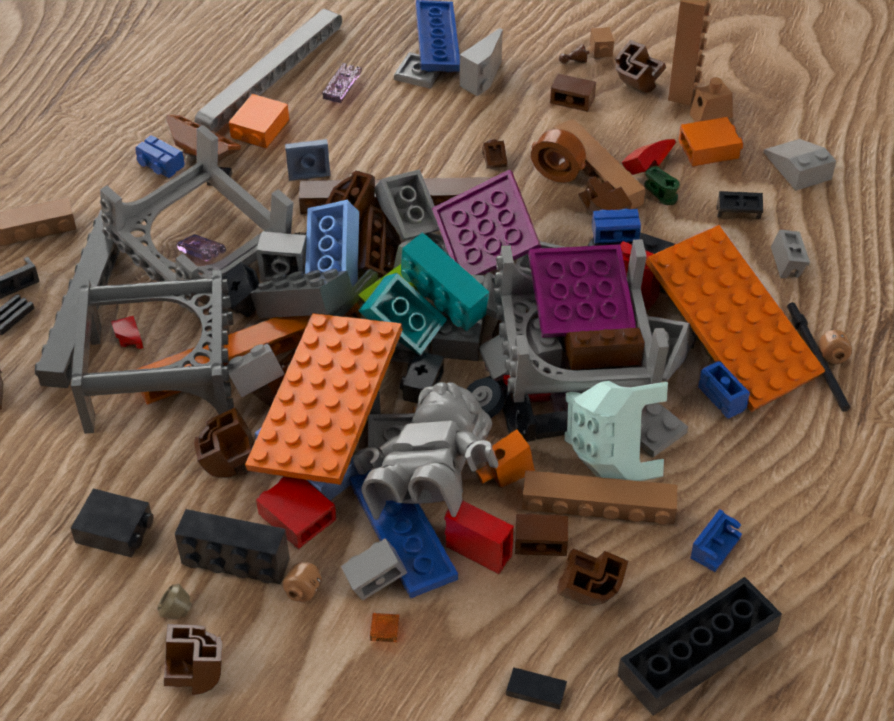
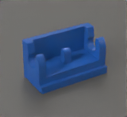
(716, 541)

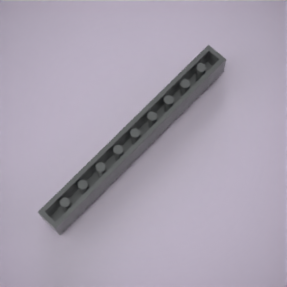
(97, 265)

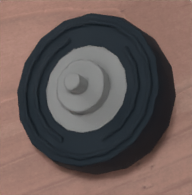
(489, 395)

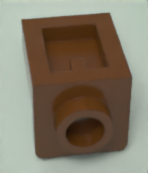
(494, 154)

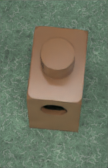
(712, 101)

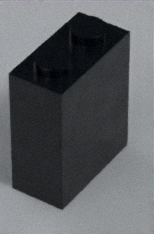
(112, 523)

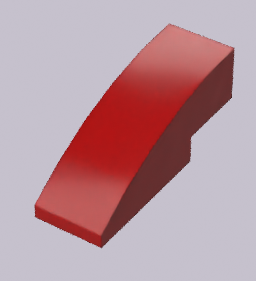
(647, 156)

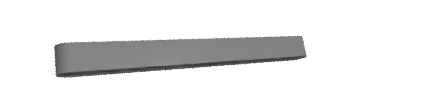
(269, 69)

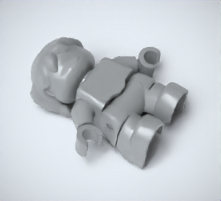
(430, 452)

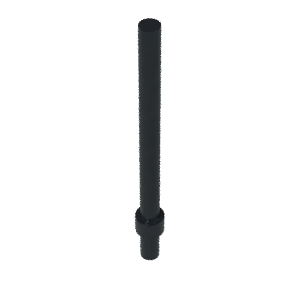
(800, 323)

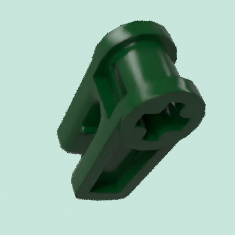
(662, 185)

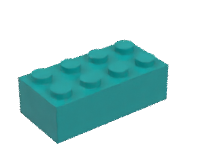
(444, 282)

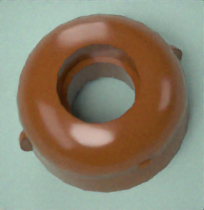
(558, 155)

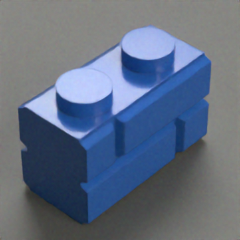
(159, 156)
(616, 226)
(723, 389)

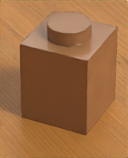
(601, 42)

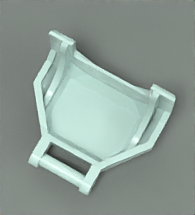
(607, 429)

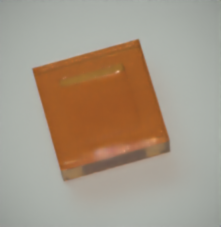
(384, 627)

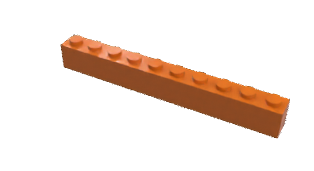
(279, 332)

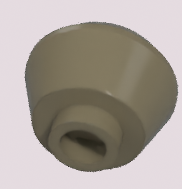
(174, 603)

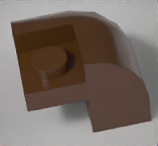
(637, 68)
(603, 197)
(224, 444)
(591, 578)
(192, 658)

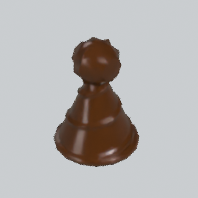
(579, 54)

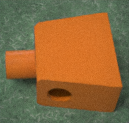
(513, 460)

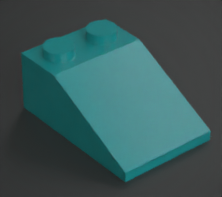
(400, 303)

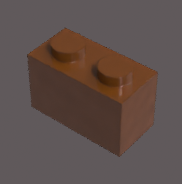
(573, 92)
(541, 535)

